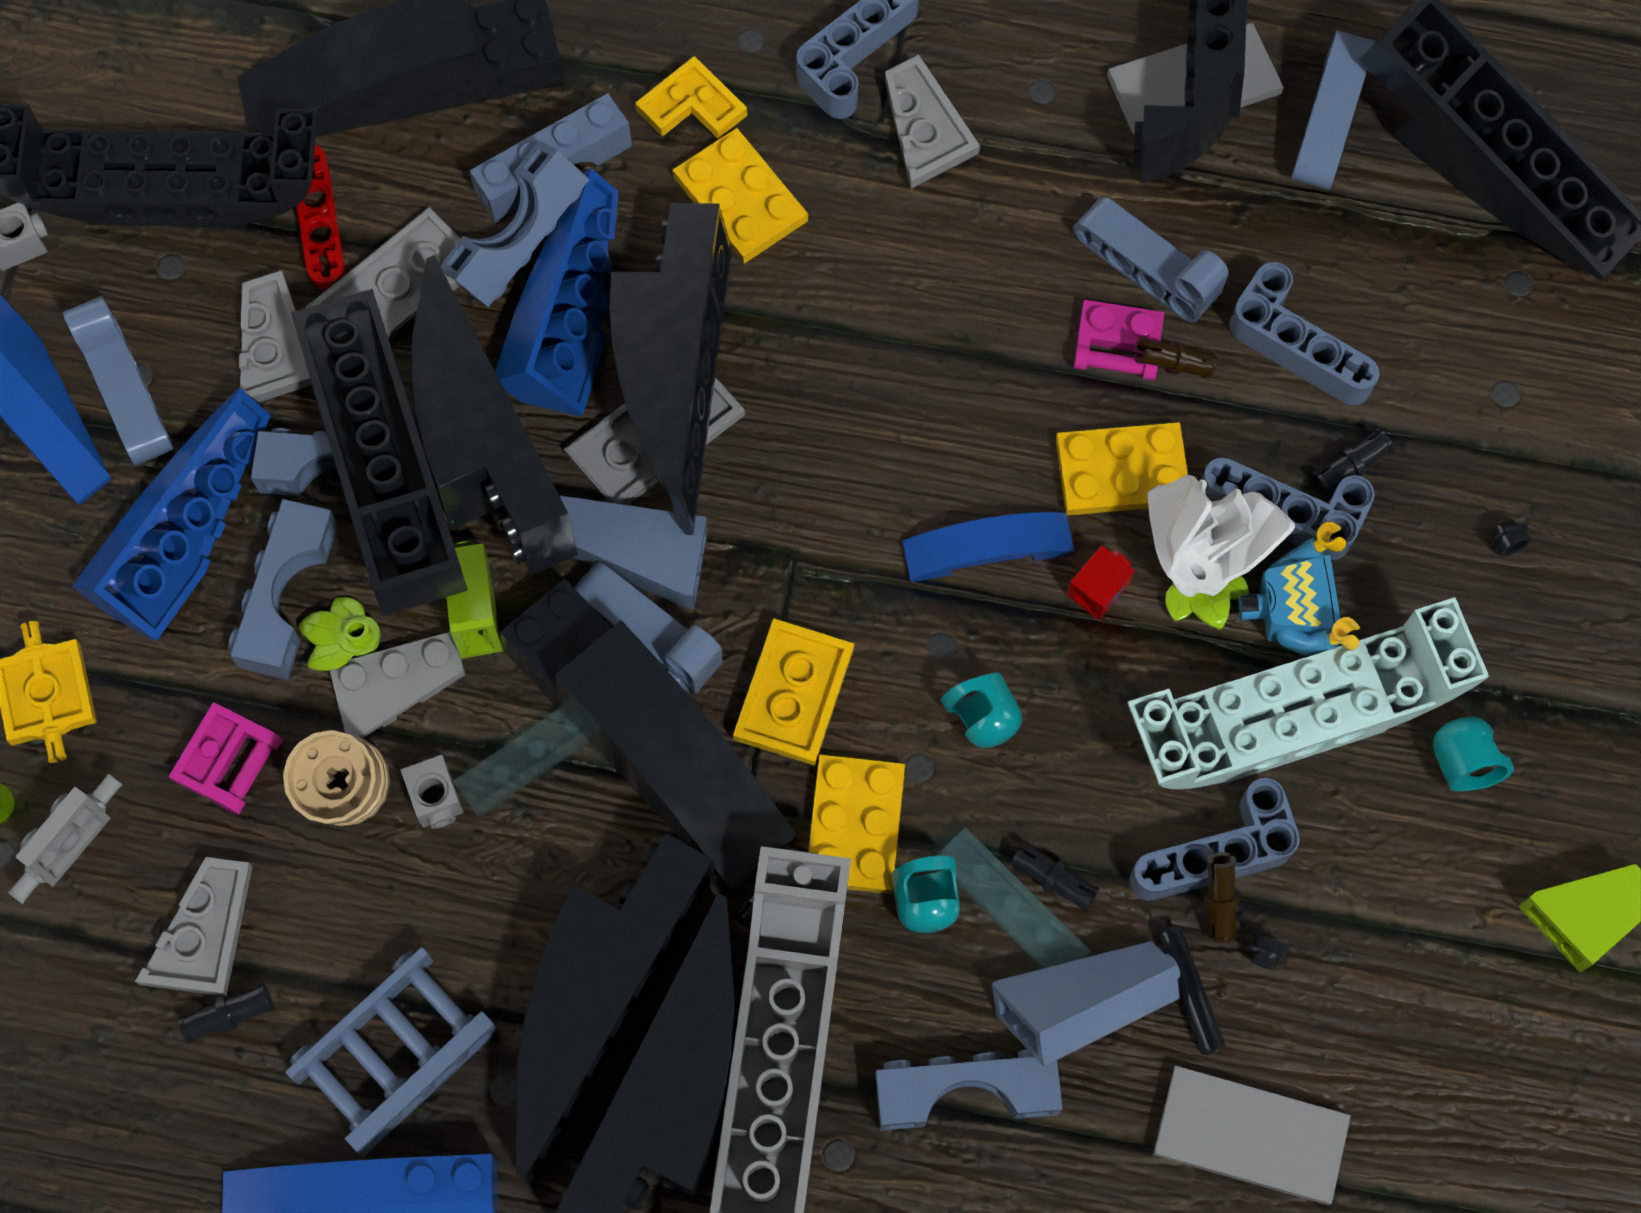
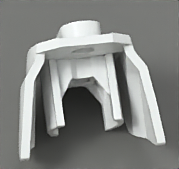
(1212, 542)

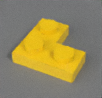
(692, 91)

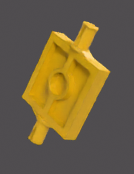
(44, 692)

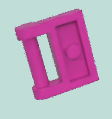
(1118, 329)
(213, 752)

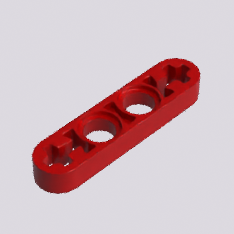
(321, 216)

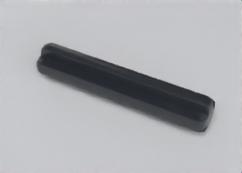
(1192, 992)

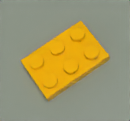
(750, 195)
(1118, 466)
(793, 692)
(858, 818)

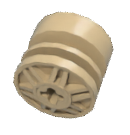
(312, 778)

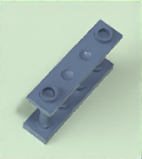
(401, 1094)

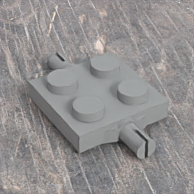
(63, 836)

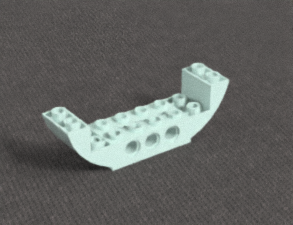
(1309, 702)

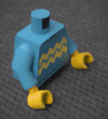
(1301, 599)

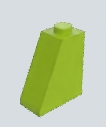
(474, 612)
(1588, 913)

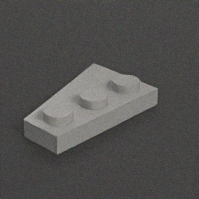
(926, 122)
(271, 350)
(390, 681)
(204, 934)

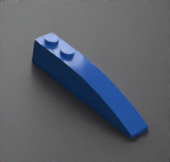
(557, 323)
(42, 412)
(169, 531)
(367, 1186)

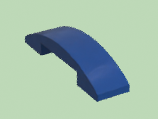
(987, 541)

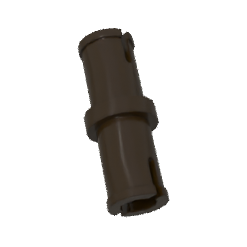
(1174, 357)
(1221, 897)

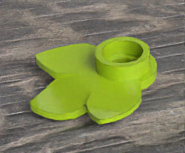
(1208, 608)
(335, 633)

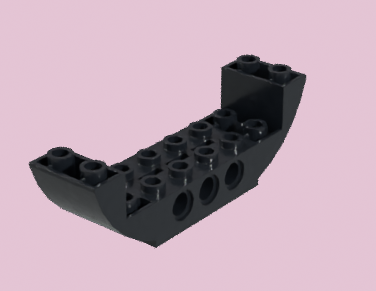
(1214, 80)
(157, 174)

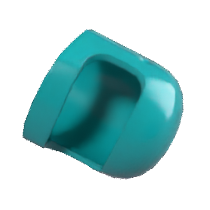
(990, 714)
(1467, 747)
(928, 900)

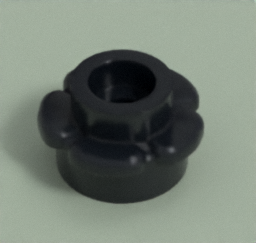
(1510, 538)
(1267, 952)

